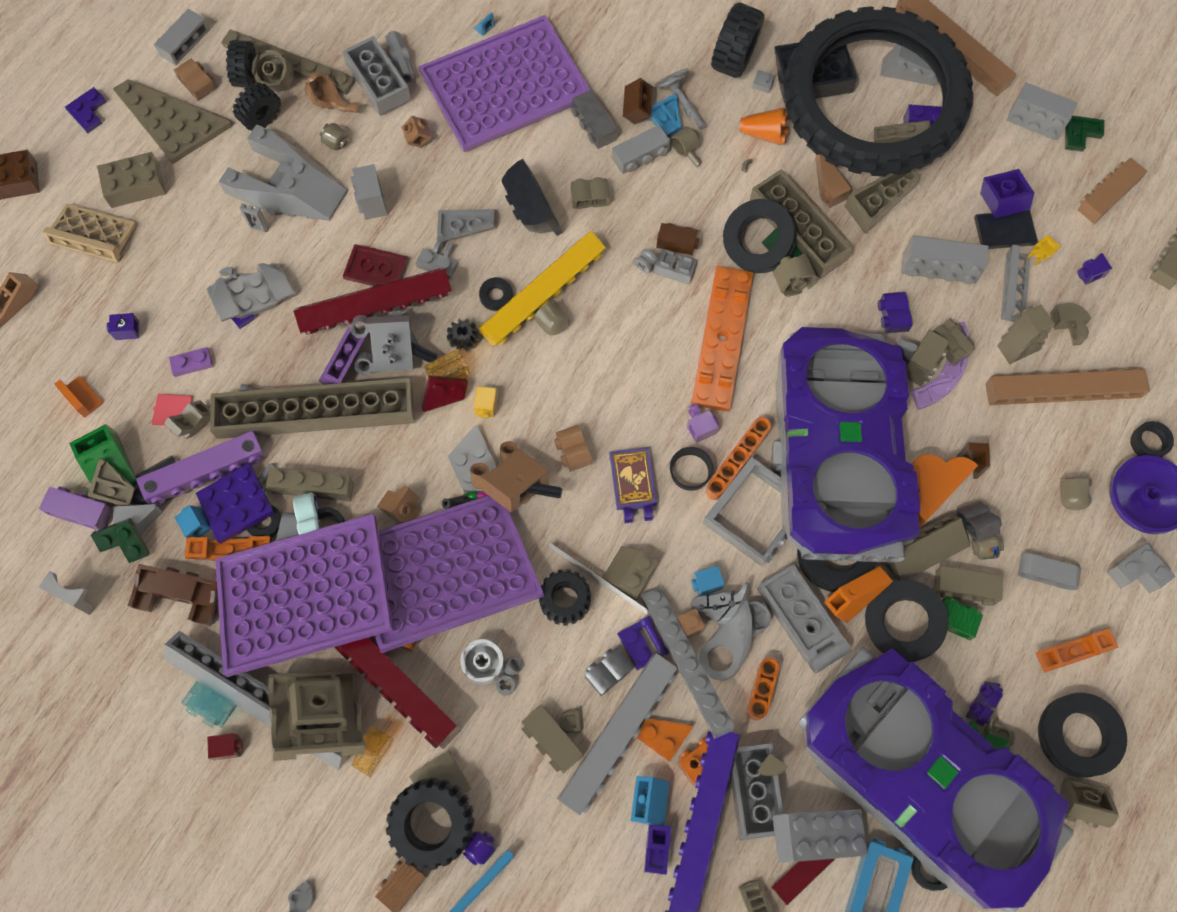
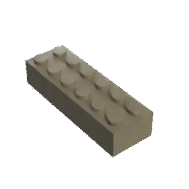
(814, 232)

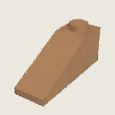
(832, 185)
(15, 294)

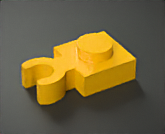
(1044, 249)

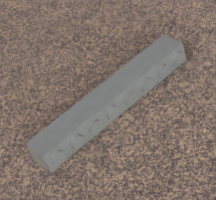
(617, 733)

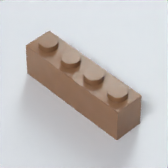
(1114, 188)

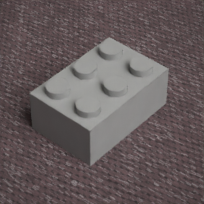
(1041, 111)

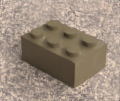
(131, 180)

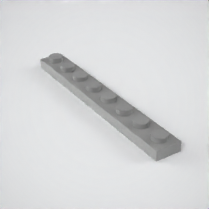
(687, 663)

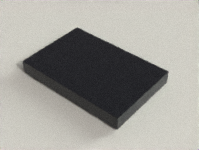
(1006, 230)

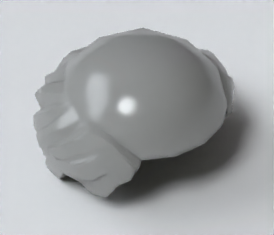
(760, 617)

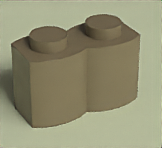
(590, 193)

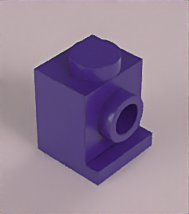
(1094, 269)

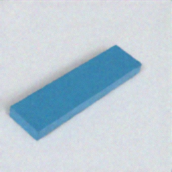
(487, 878)

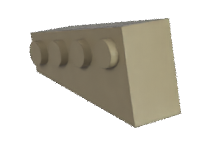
(876, 199)
(1026, 334)

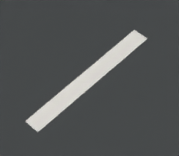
(598, 578)

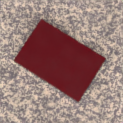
(374, 266)

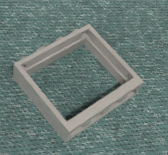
(770, 478)

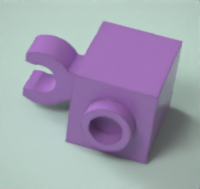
(701, 425)

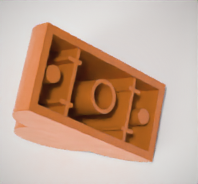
(938, 481)

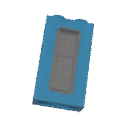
(880, 879)

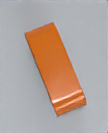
(769, 681)

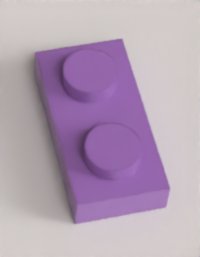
(191, 362)

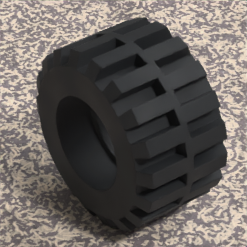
(565, 580)

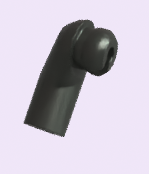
(451, 502)

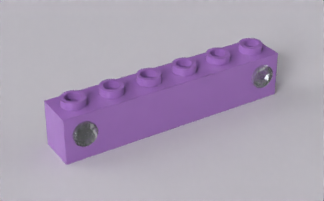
(200, 468)

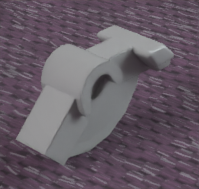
(301, 898)

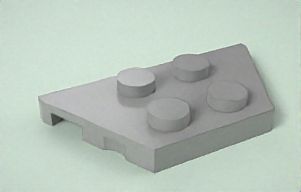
(468, 452)

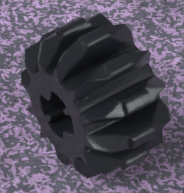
(462, 334)

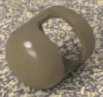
(551, 318)
(1075, 493)

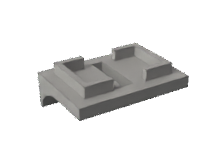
(683, 271)

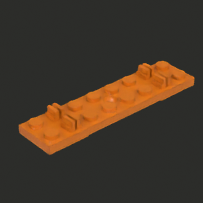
(720, 358)

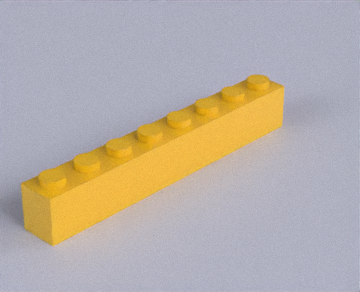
(545, 285)

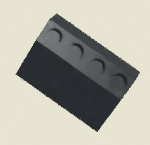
(832, 76)

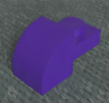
(657, 849)

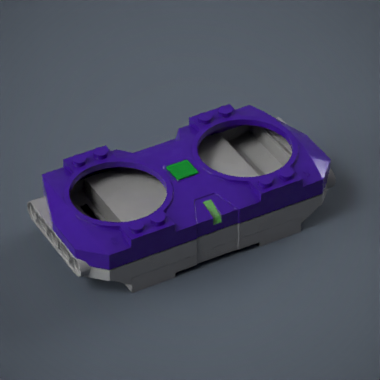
(844, 448)
(945, 792)

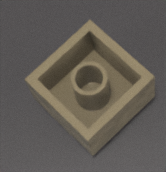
(927, 358)

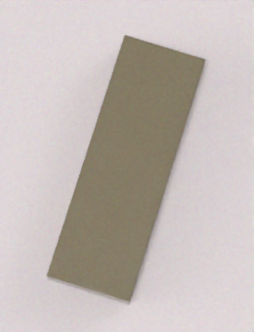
(899, 132)

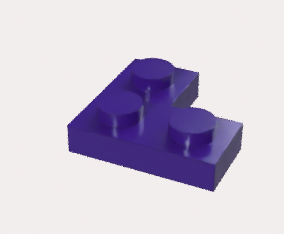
(83, 107)

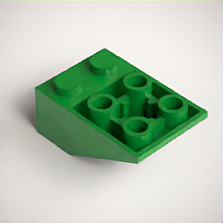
(102, 444)

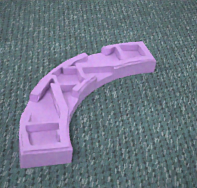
(942, 384)

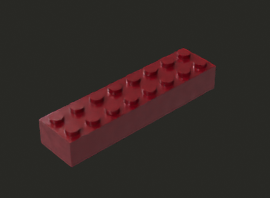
(372, 300)
(399, 688)

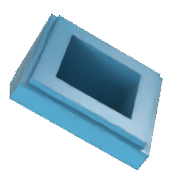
(485, 25)

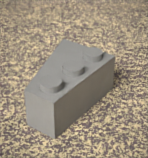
(906, 65)

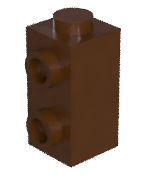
(677, 239)

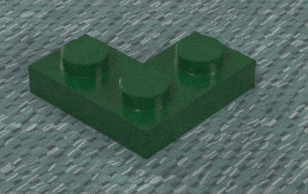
(1080, 128)
(123, 535)

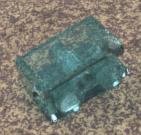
(208, 704)

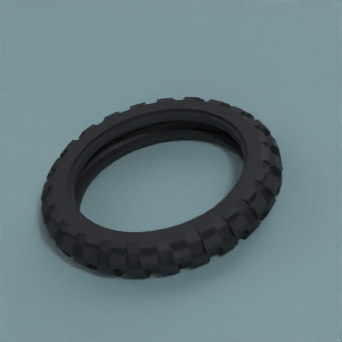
(890, 26)

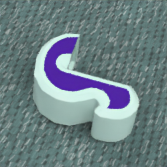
(306, 512)

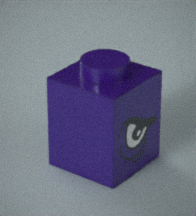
(123, 326)

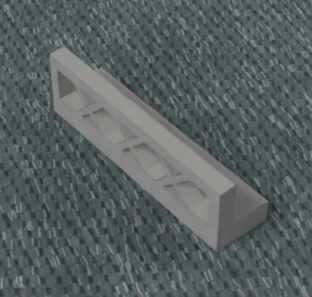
(1010, 283)

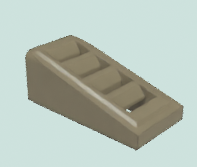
(751, 886)

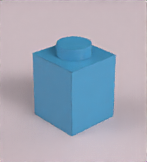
(193, 521)
(707, 581)

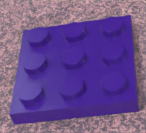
(234, 503)

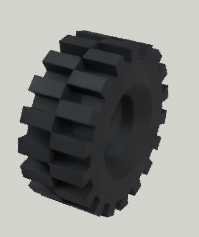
(239, 63)
(257, 106)

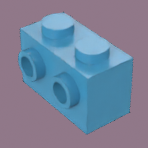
(650, 801)

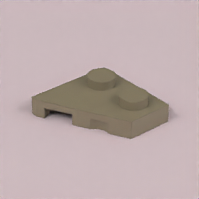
(111, 485)

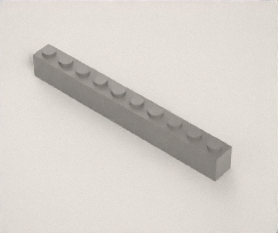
(239, 689)

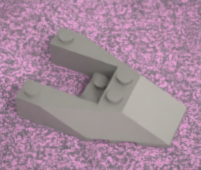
(296, 186)

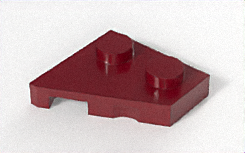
(443, 391)

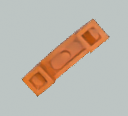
(209, 549)
(1076, 650)

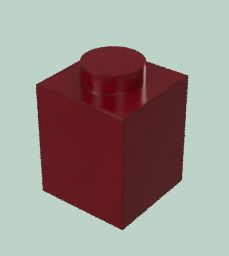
(224, 746)

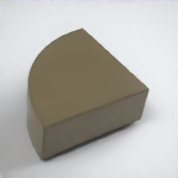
(771, 766)

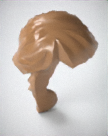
(323, 93)

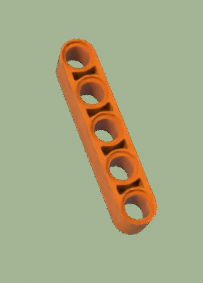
(742, 450)

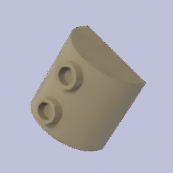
(1089, 803)

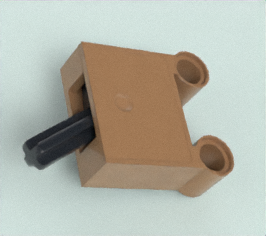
(514, 479)

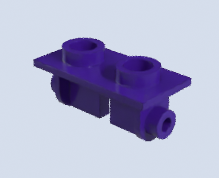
(988, 694)

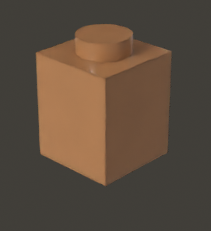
(691, 623)

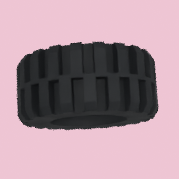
(737, 40)
(405, 840)

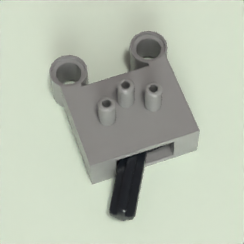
(390, 344)

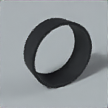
(696, 452)

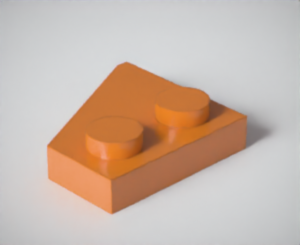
(663, 736)

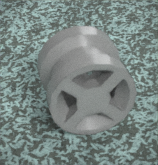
(646, 260)

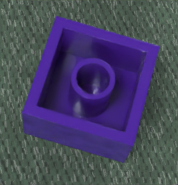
(1007, 193)

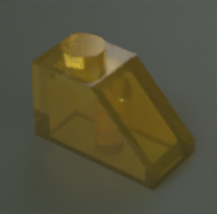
(376, 746)

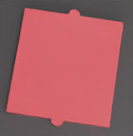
(169, 406)

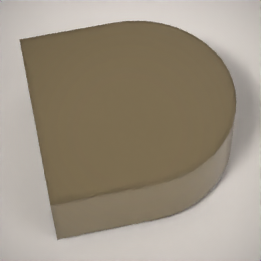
(570, 721)

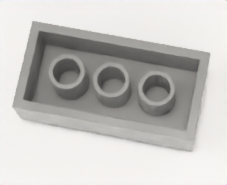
(376, 75)
(944, 259)
(755, 795)
(819, 835)

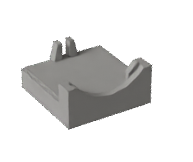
(73, 597)

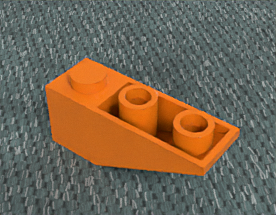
(857, 594)

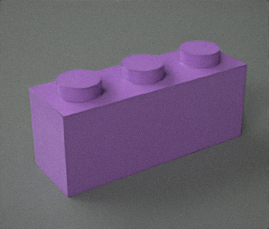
(341, 359)
(76, 508)

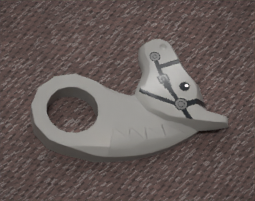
(735, 628)

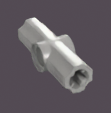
(399, 56)

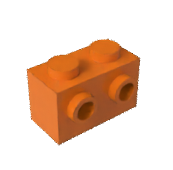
(691, 761)

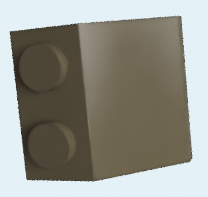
(630, 571)

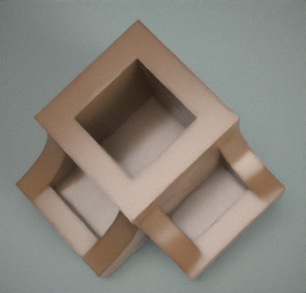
(400, 504)

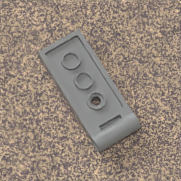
(798, 608)

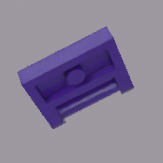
(636, 645)

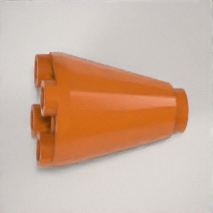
(767, 126)

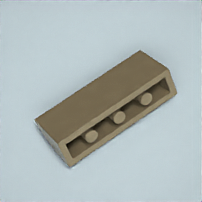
(933, 544)

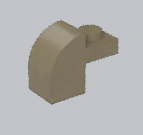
(1071, 317)
(190, 421)

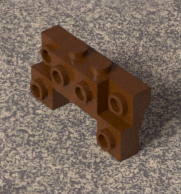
(175, 586)

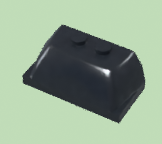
(529, 200)

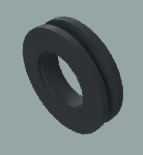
(746, 214)
(830, 579)
(910, 591)
(1110, 725)

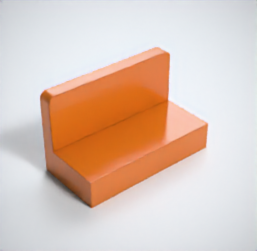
(79, 395)

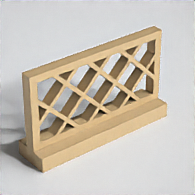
(83, 242)

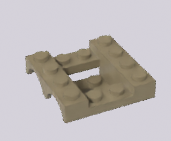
(292, 706)

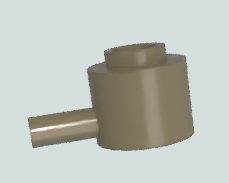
(685, 142)

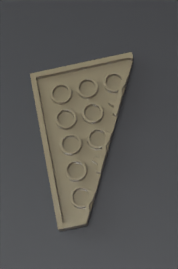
(169, 121)

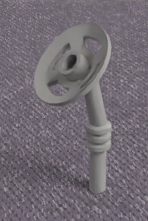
(673, 82)

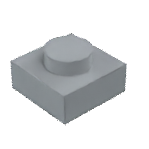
(763, 81)

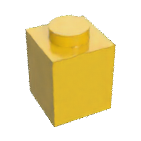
(485, 402)

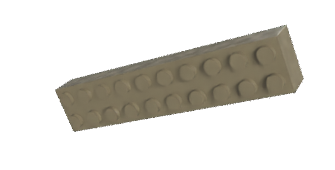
(312, 408)

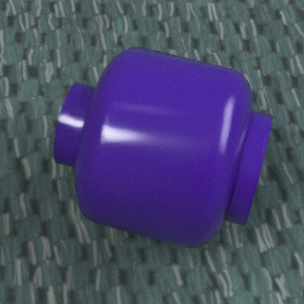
(480, 848)

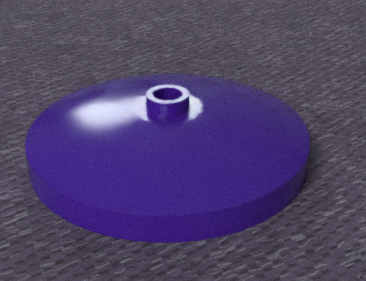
(1146, 494)

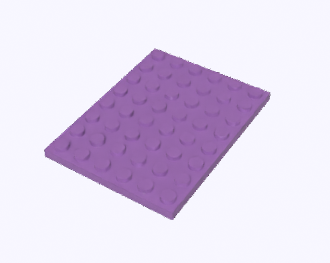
(503, 82)
(453, 570)
(302, 595)

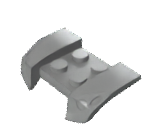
(250, 293)

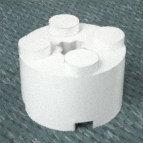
(472, 656)

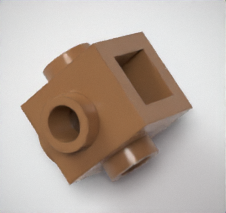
(416, 131)

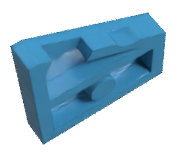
(667, 115)

